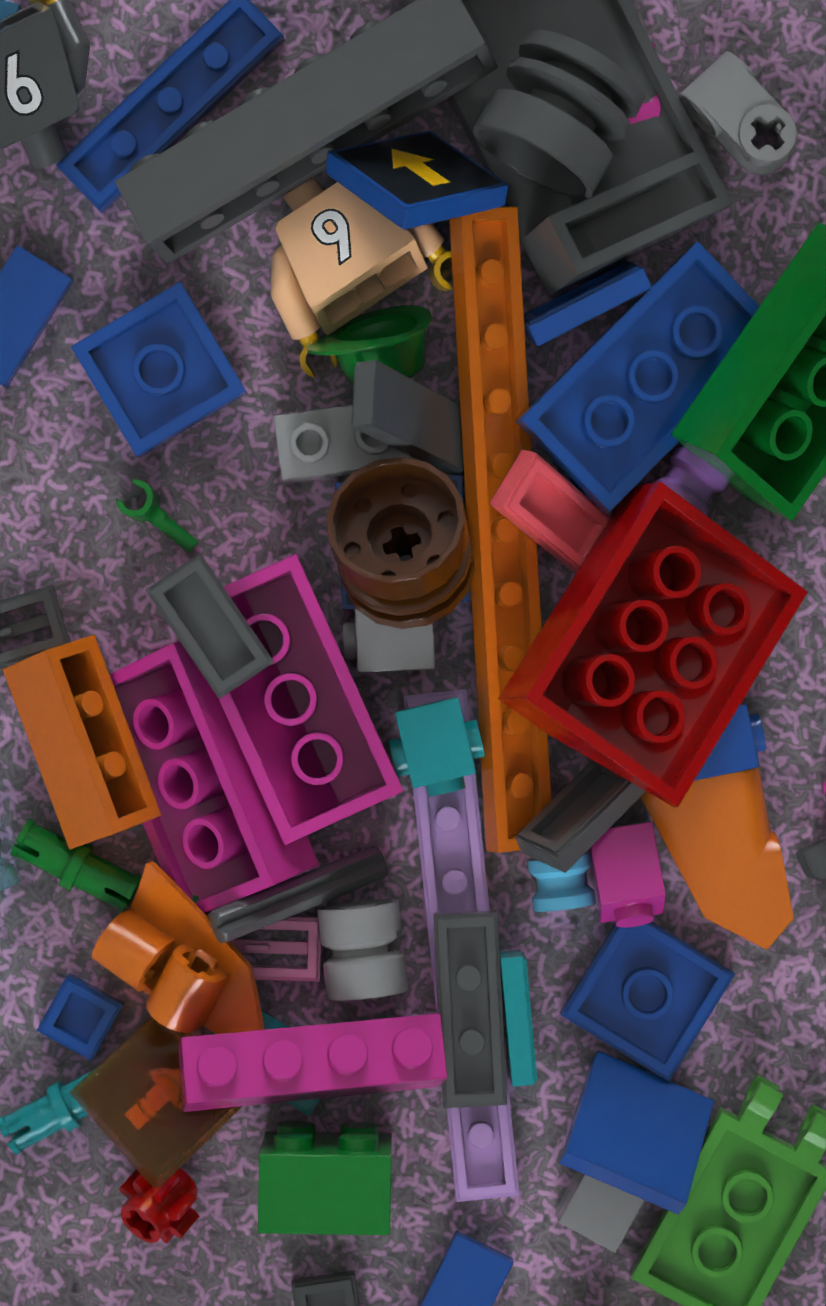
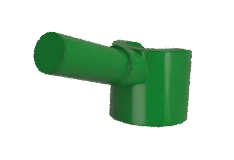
(158, 517)

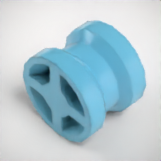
(559, 889)

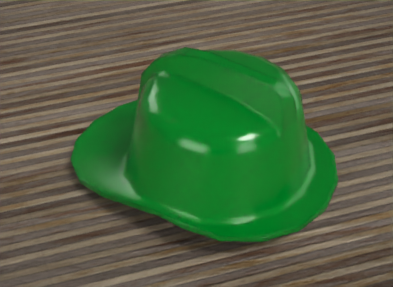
(386, 335)

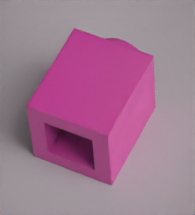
(627, 875)

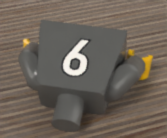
(40, 77)

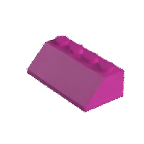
(303, 713)
(214, 820)

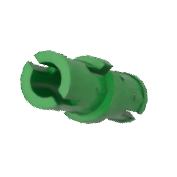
(75, 866)

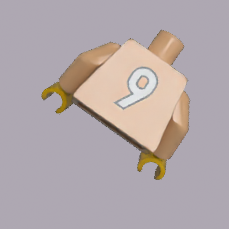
(342, 260)

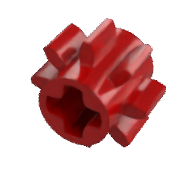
(161, 1210)

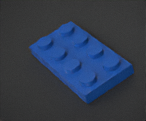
(633, 385)

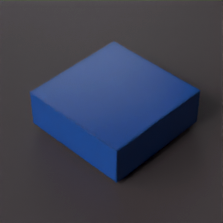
(80, 1016)

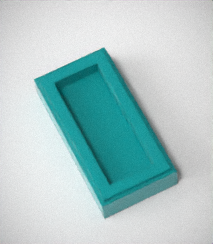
(518, 1018)

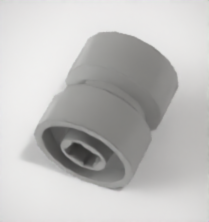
(362, 949)

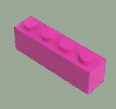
(311, 1062)

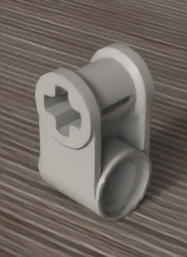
(733, 108)

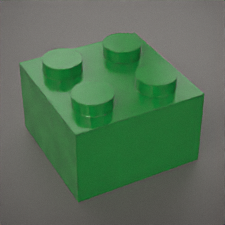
(325, 1180)

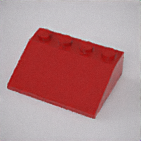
(654, 643)

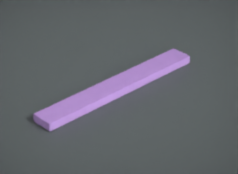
(457, 883)

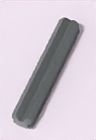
(297, 894)

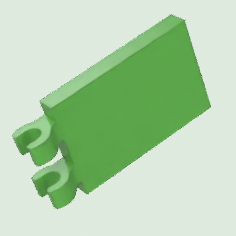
(741, 1210)

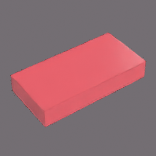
(550, 510)

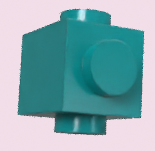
(436, 746)

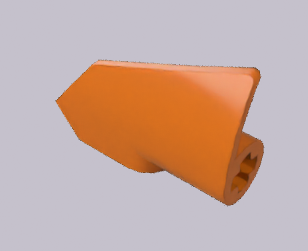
(728, 854)
(174, 957)

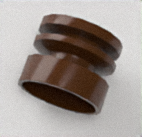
(393, 512)

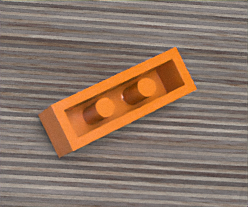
(81, 741)

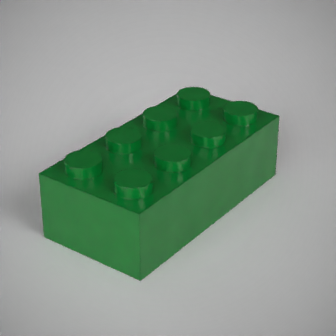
(766, 401)

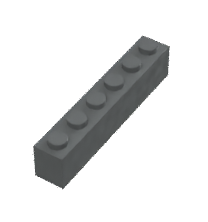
(285, 131)

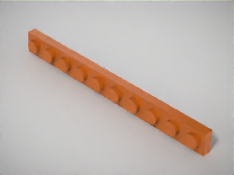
(505, 558)

